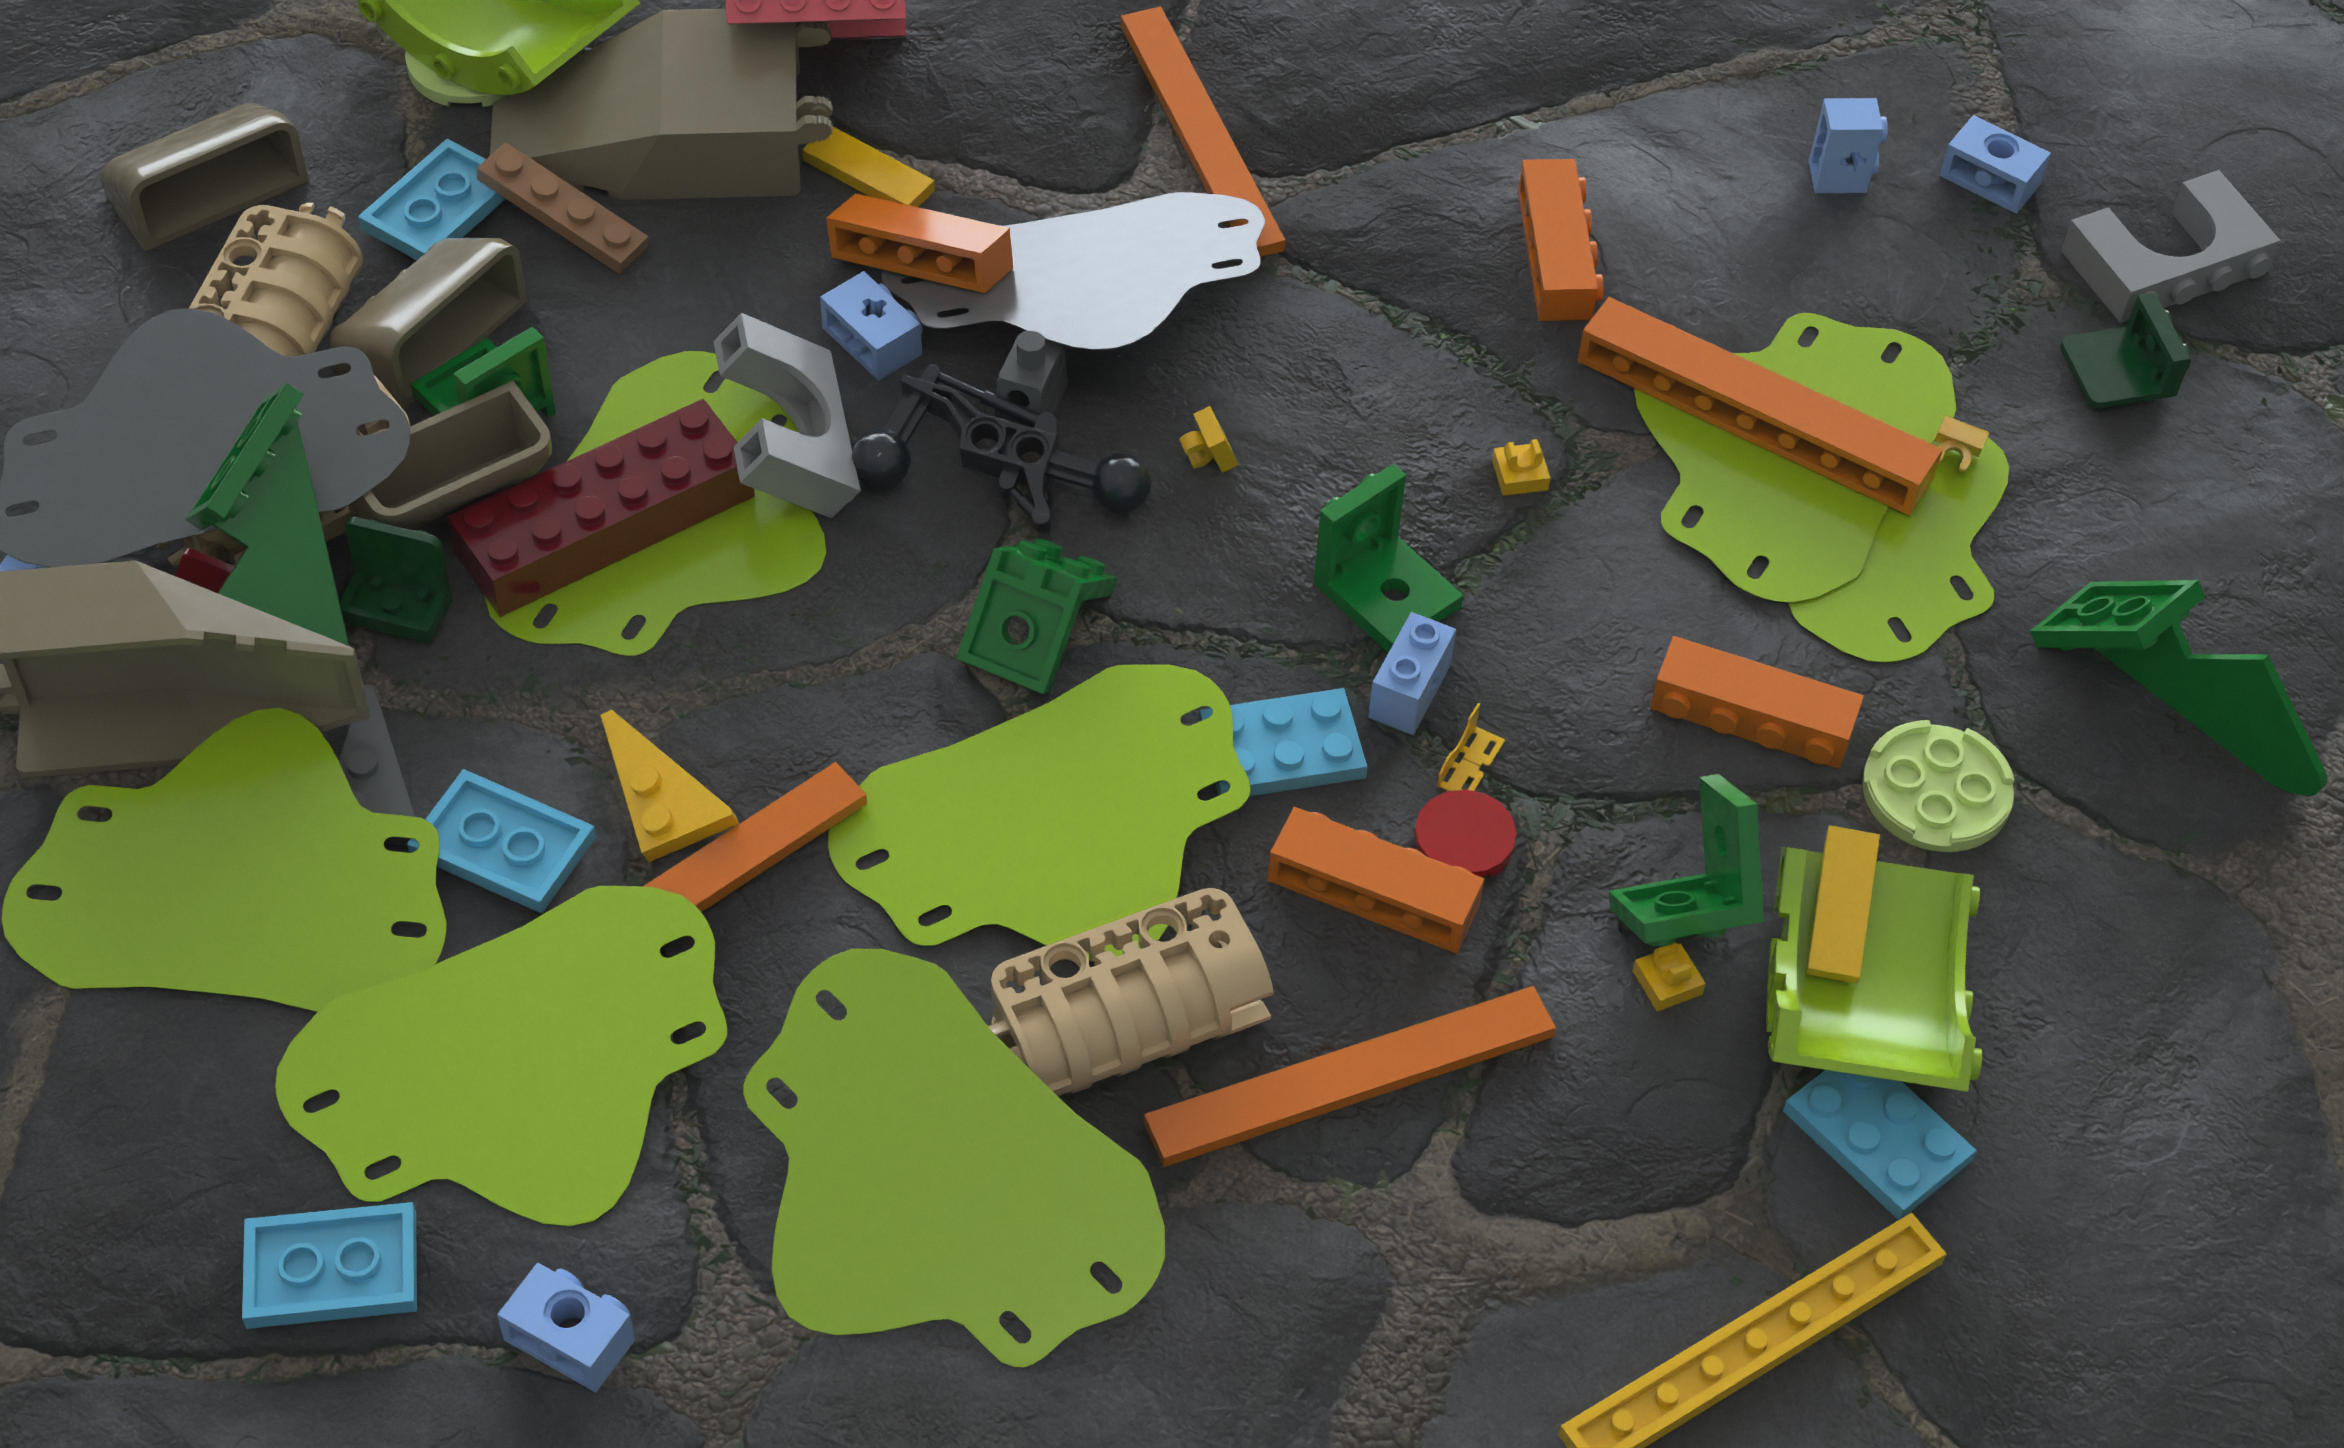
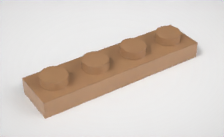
(562, 207)

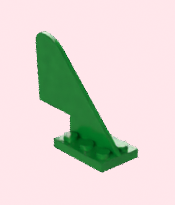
(270, 507)
(2224, 695)

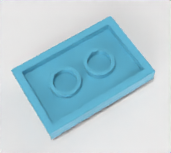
(432, 202)
(1295, 742)
(506, 840)
(1881, 1136)
(329, 1265)

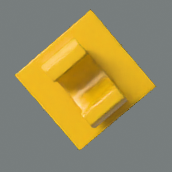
(1961, 438)
(1208, 443)
(1521, 468)
(1668, 976)

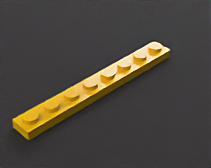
(1758, 1340)

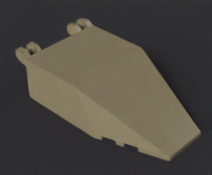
(675, 110)
(145, 667)

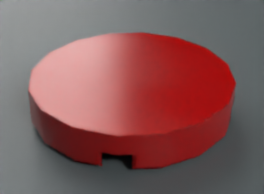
(1466, 831)

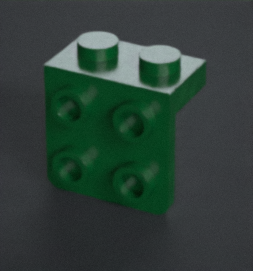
(2129, 361)
(397, 580)

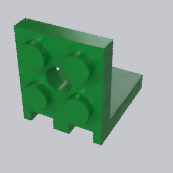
(487, 368)
(1365, 557)
(1044, 591)
(1708, 902)

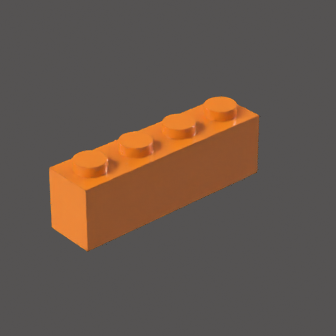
(1558, 240)
(920, 243)
(1756, 702)
(1375, 879)

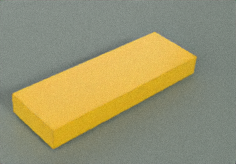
(868, 169)
(1842, 904)

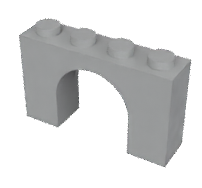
(2216, 216)
(800, 376)

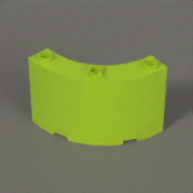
(494, 43)
(1911, 998)

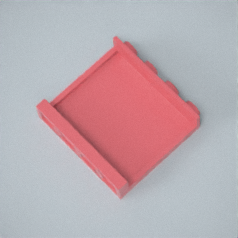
(847, 17)

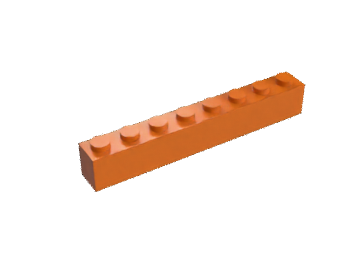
(1759, 405)

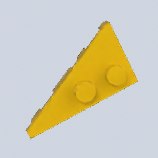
(662, 798)

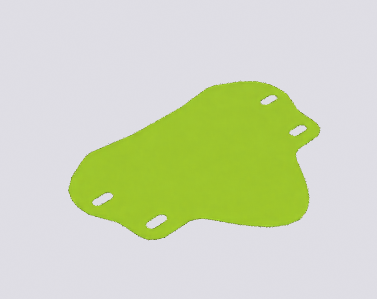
(1773, 507)
(732, 556)
(1913, 565)
(1050, 813)
(231, 878)
(515, 1059)
(940, 1171)

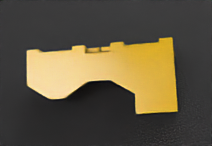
(1473, 757)

